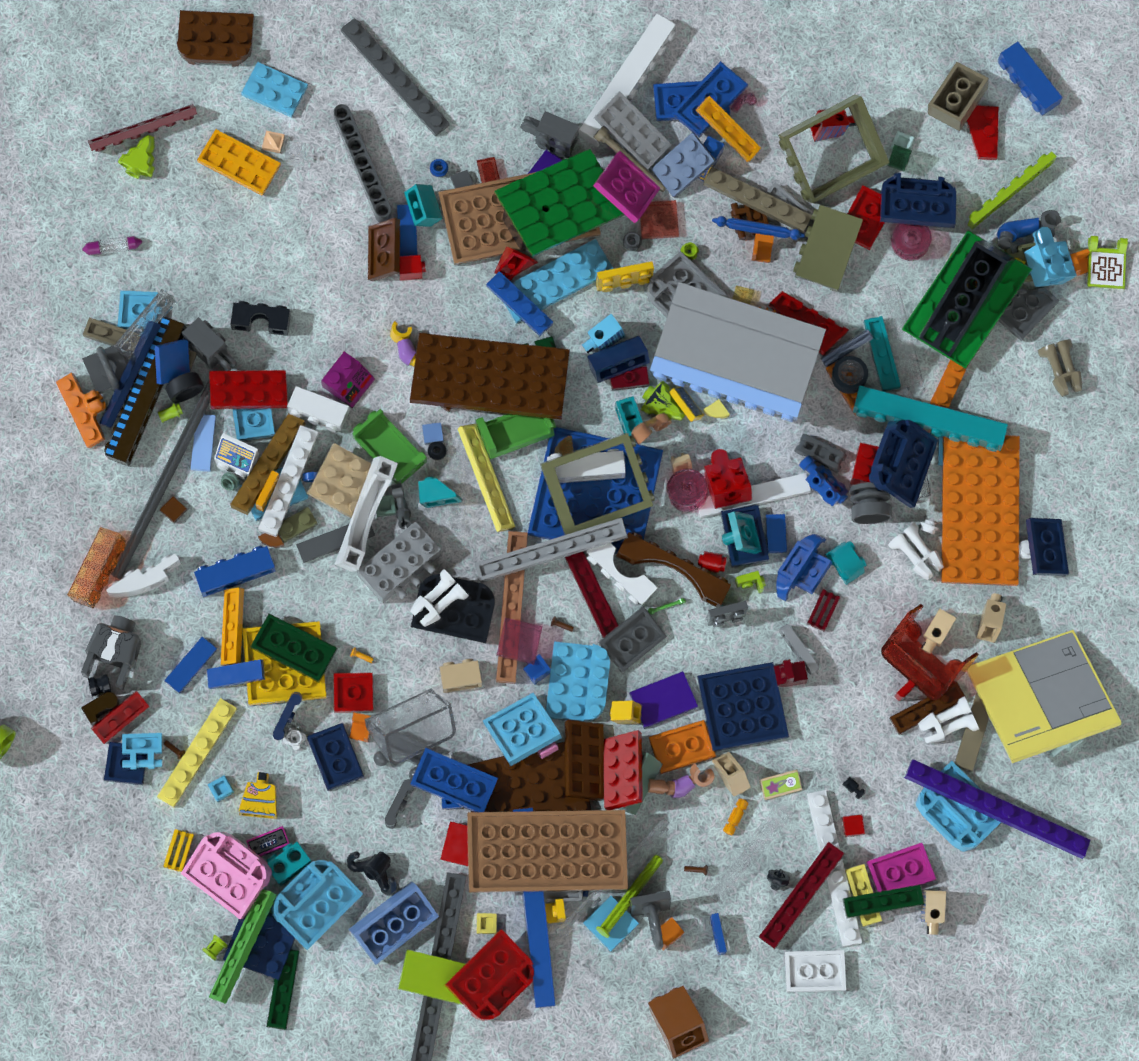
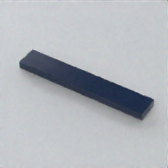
(130, 374)

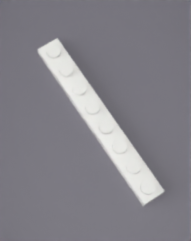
(837, 880)

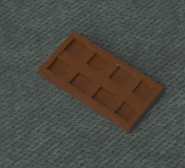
(584, 760)

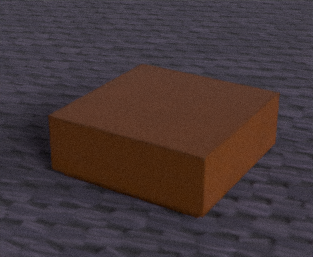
(173, 509)

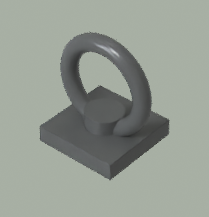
(105, 368)
(651, 907)

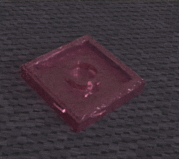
(519, 641)

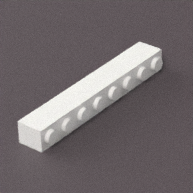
(632, 71)

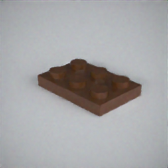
(384, 249)

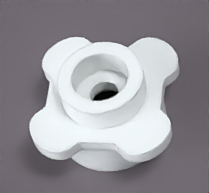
(293, 732)

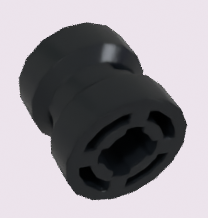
(99, 685)

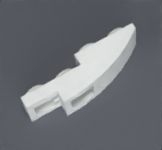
(138, 583)

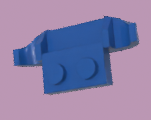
(802, 567)

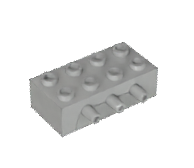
(400, 563)

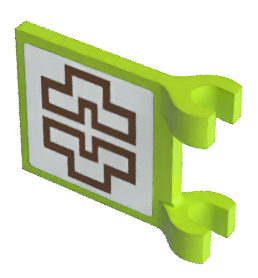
(1106, 265)

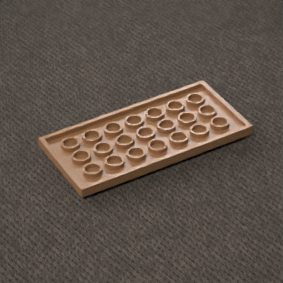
(476, 223)
(547, 851)

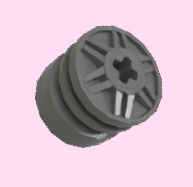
(870, 504)

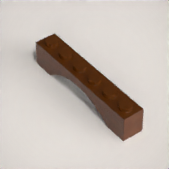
(638, 551)

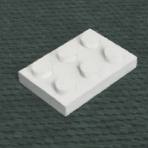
(815, 971)

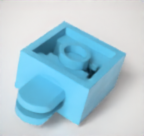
(1049, 260)

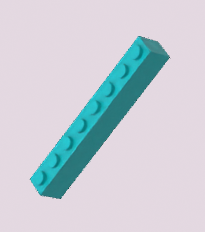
(932, 418)

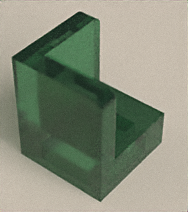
(899, 158)

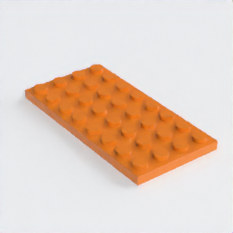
(980, 513)

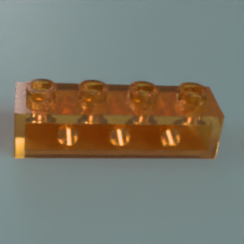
(97, 567)

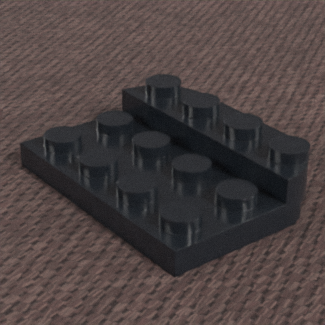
(462, 618)

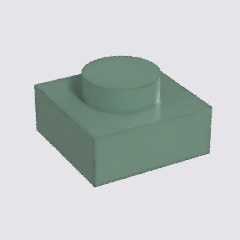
(386, 506)

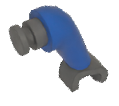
(1021, 228)

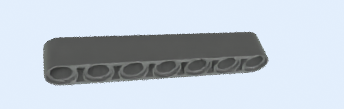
(358, 156)

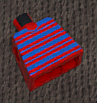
(832, 126)

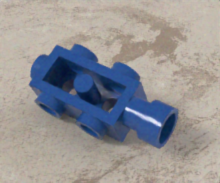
(824, 486)

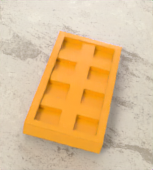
(239, 162)

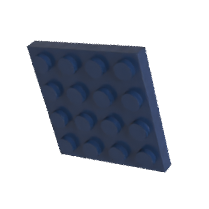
(742, 706)

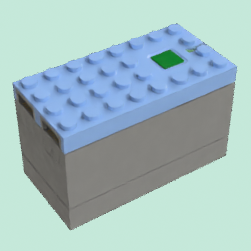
(737, 352)

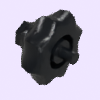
(778, 879)

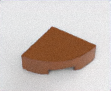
(271, 541)

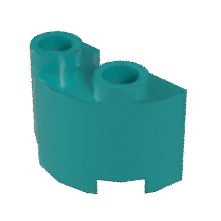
(847, 561)

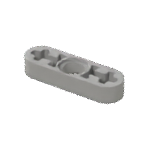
(798, 648)

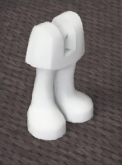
(919, 563)
(455, 593)
(941, 731)

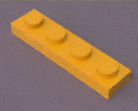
(728, 129)
(232, 626)

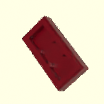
(631, 379)

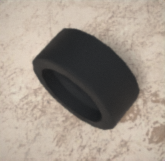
(184, 387)

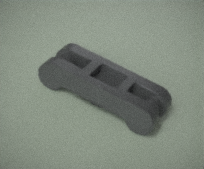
(820, 452)
(398, 804)

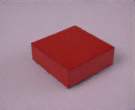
(905, 690)
(853, 825)

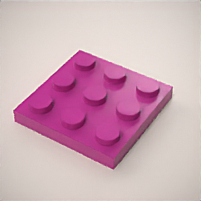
(626, 187)

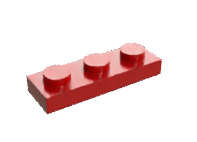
(120, 717)

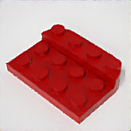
(492, 978)

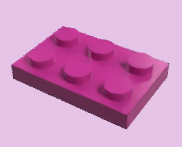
(901, 869)

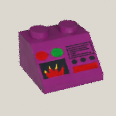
(347, 380)

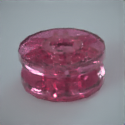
(909, 249)
(693, 482)

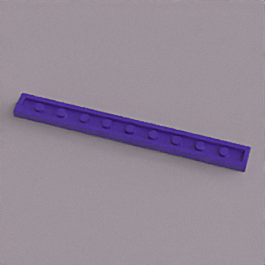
(997, 809)

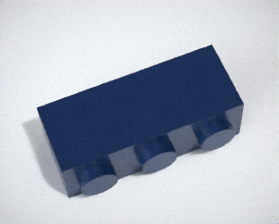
(618, 359)

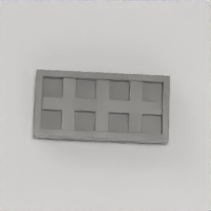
(632, 130)

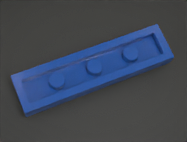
(519, 303)

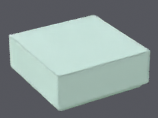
(903, 140)

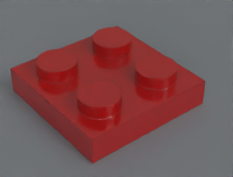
(353, 692)

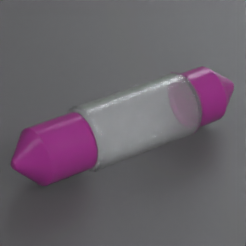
(112, 245)

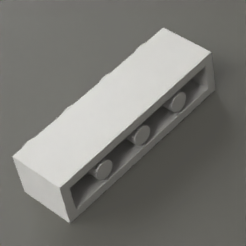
(592, 467)

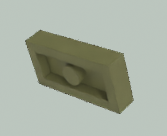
(297, 524)

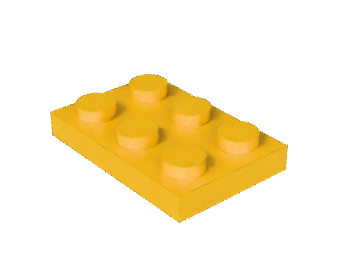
(624, 276)

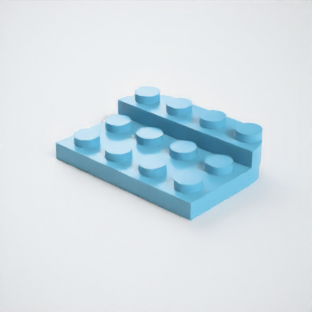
(577, 682)
(955, 822)
(314, 901)

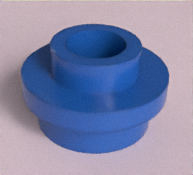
(439, 162)

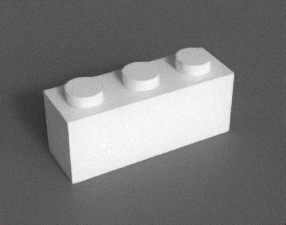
(318, 409)

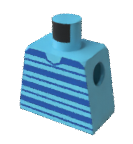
(611, 333)

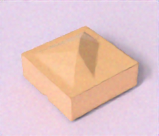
(273, 142)

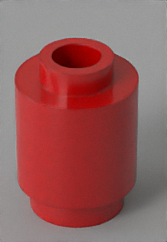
(712, 561)

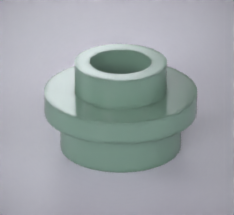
(230, 481)

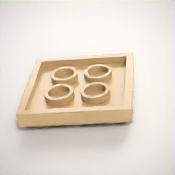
(340, 480)

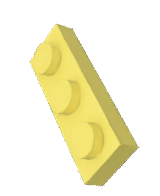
(860, 885)

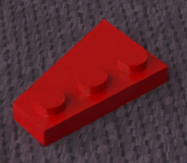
(984, 131)

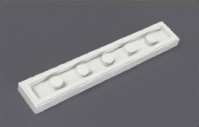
(764, 493)

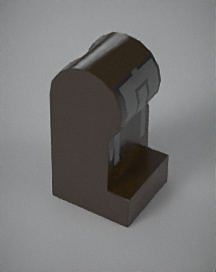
(100, 706)

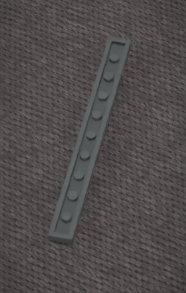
(442, 948)

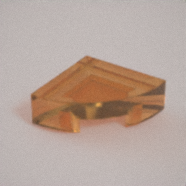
(565, 446)

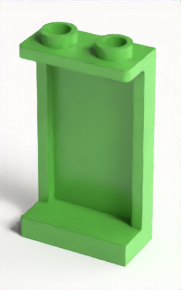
(513, 432)
(383, 439)

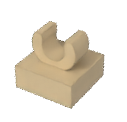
(681, 462)

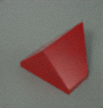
(513, 263)

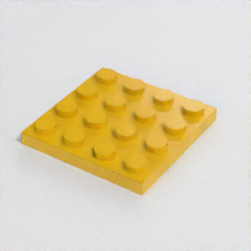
(279, 679)

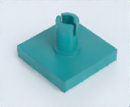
(743, 533)

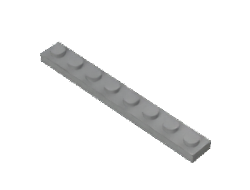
(551, 550)

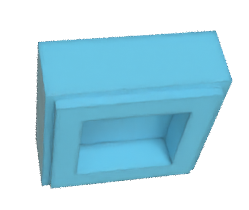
(220, 788)

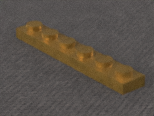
(268, 462)

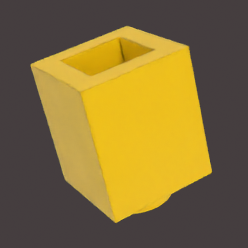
(625, 712)

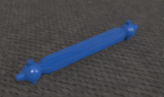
(759, 228)

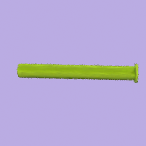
(632, 892)

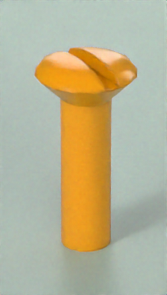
(354, 652)

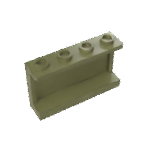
(827, 247)

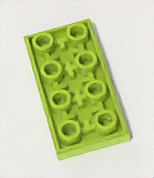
(428, 975)

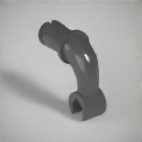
(403, 513)

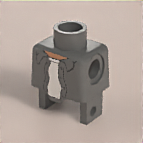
(114, 646)

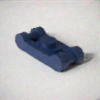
(287, 715)

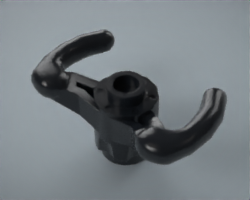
(374, 870)

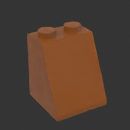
(678, 1021)

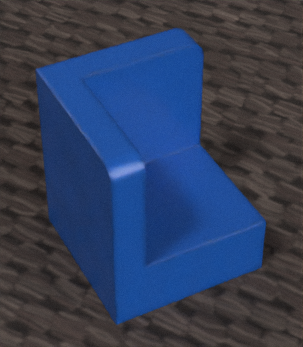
(538, 670)

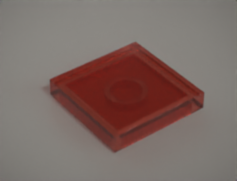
(660, 220)

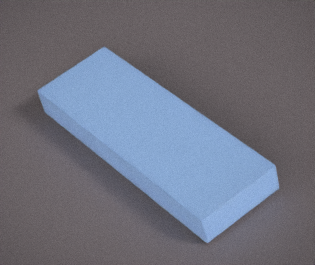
(203, 444)

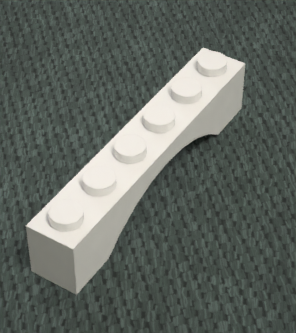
(356, 537)

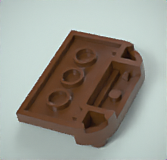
(215, 37)

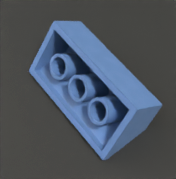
(393, 922)

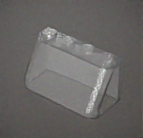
(412, 726)

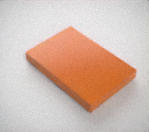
(682, 746)

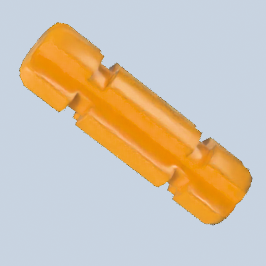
(735, 816)

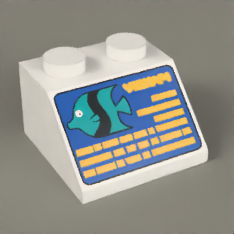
(236, 456)

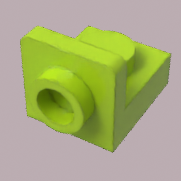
(747, 580)

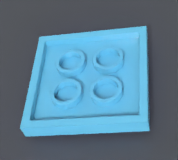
(522, 729)

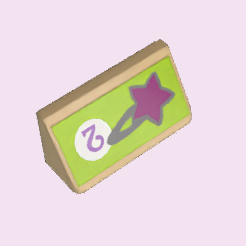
(780, 784)

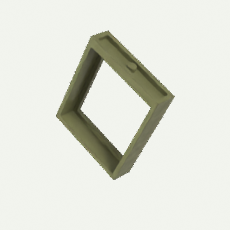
(869, 136)
(558, 497)

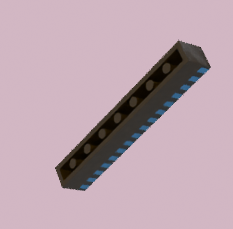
(141, 399)

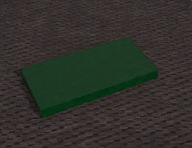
(294, 648)

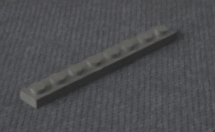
(394, 77)

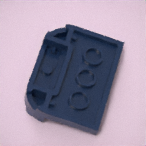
(918, 202)
(903, 460)

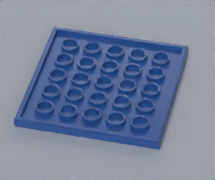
(596, 497)

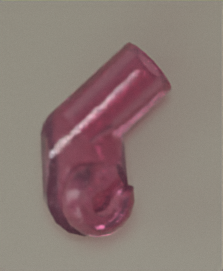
(743, 99)

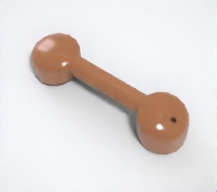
(643, 429)

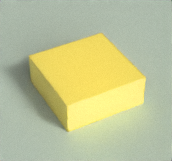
(486, 923)

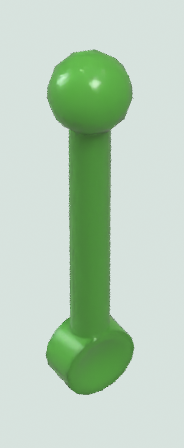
(651, 611)

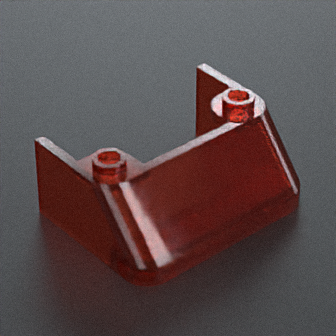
(923, 669)

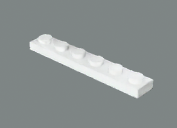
(288, 481)

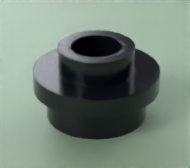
(437, 456)

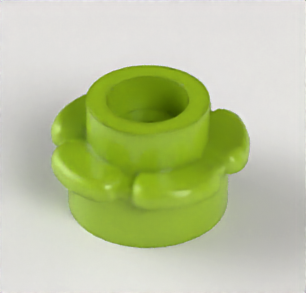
(690, 246)

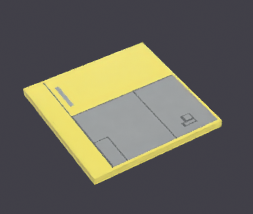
(1043, 696)

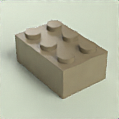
(958, 96)

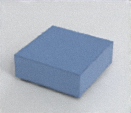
(432, 433)

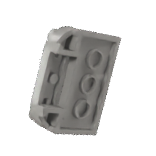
(665, 282)

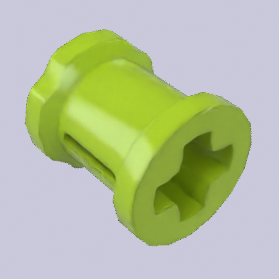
(214, 947)

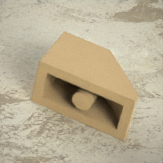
(731, 773)

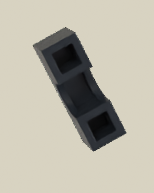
(245, 314)

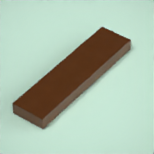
(914, 714)

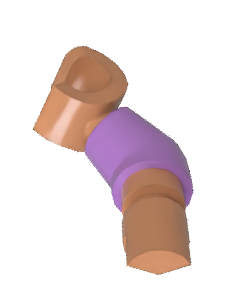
(681, 787)

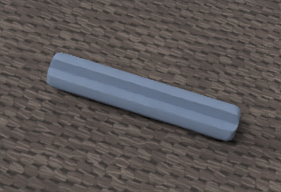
(846, 348)

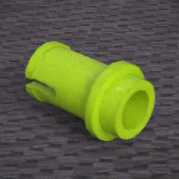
(170, 412)

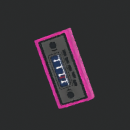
(268, 842)

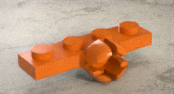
(83, 409)

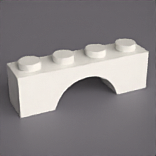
(638, 588)

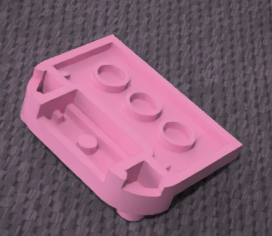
(228, 872)

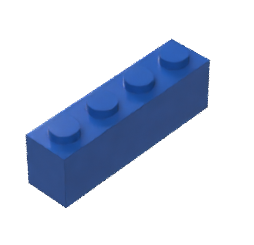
(1029, 78)
(234, 571)

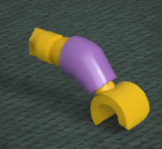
(405, 347)

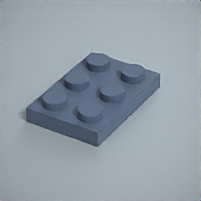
(683, 165)

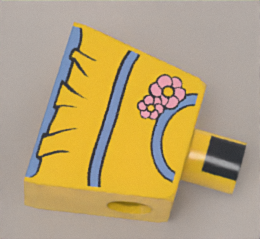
(259, 798)

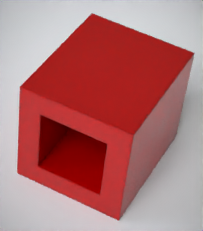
(411, 267)

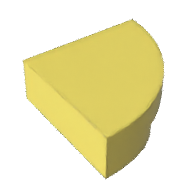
(716, 410)

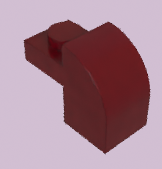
(790, 673)

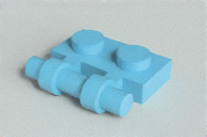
(142, 744)

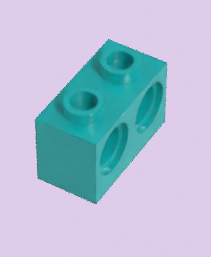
(628, 414)
(292, 868)

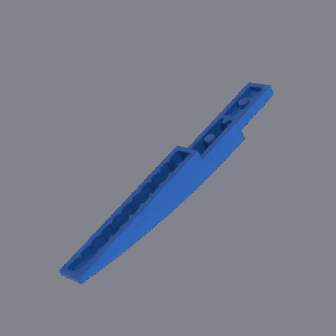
(538, 944)

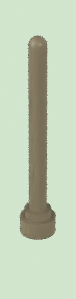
(603, 136)

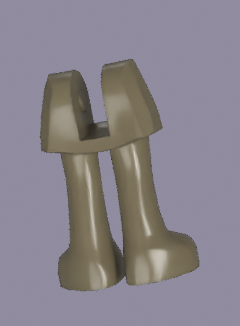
(1072, 375)

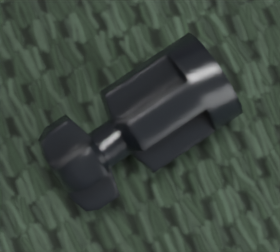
(852, 786)

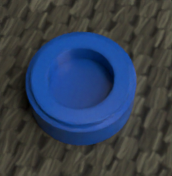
(309, 476)

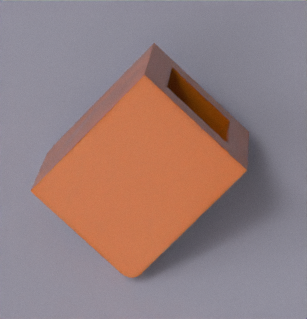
(762, 248)
(1080, 261)
(359, 730)
(670, 932)

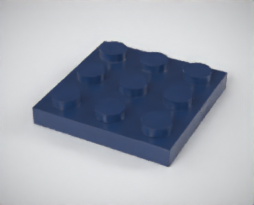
(270, 949)

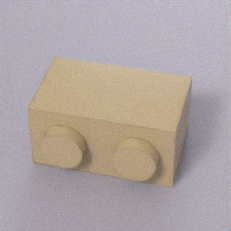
(460, 675)

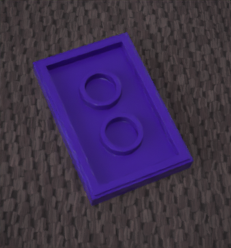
(664, 699)

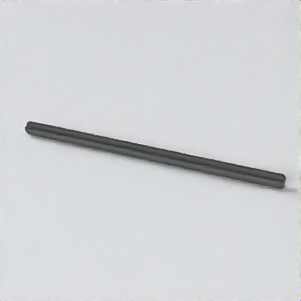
(162, 483)

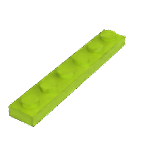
(1016, 185)

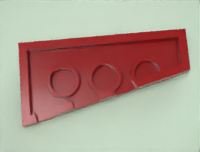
(793, 308)

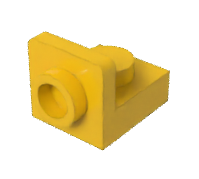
(555, 911)

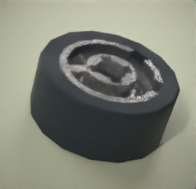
(845, 383)

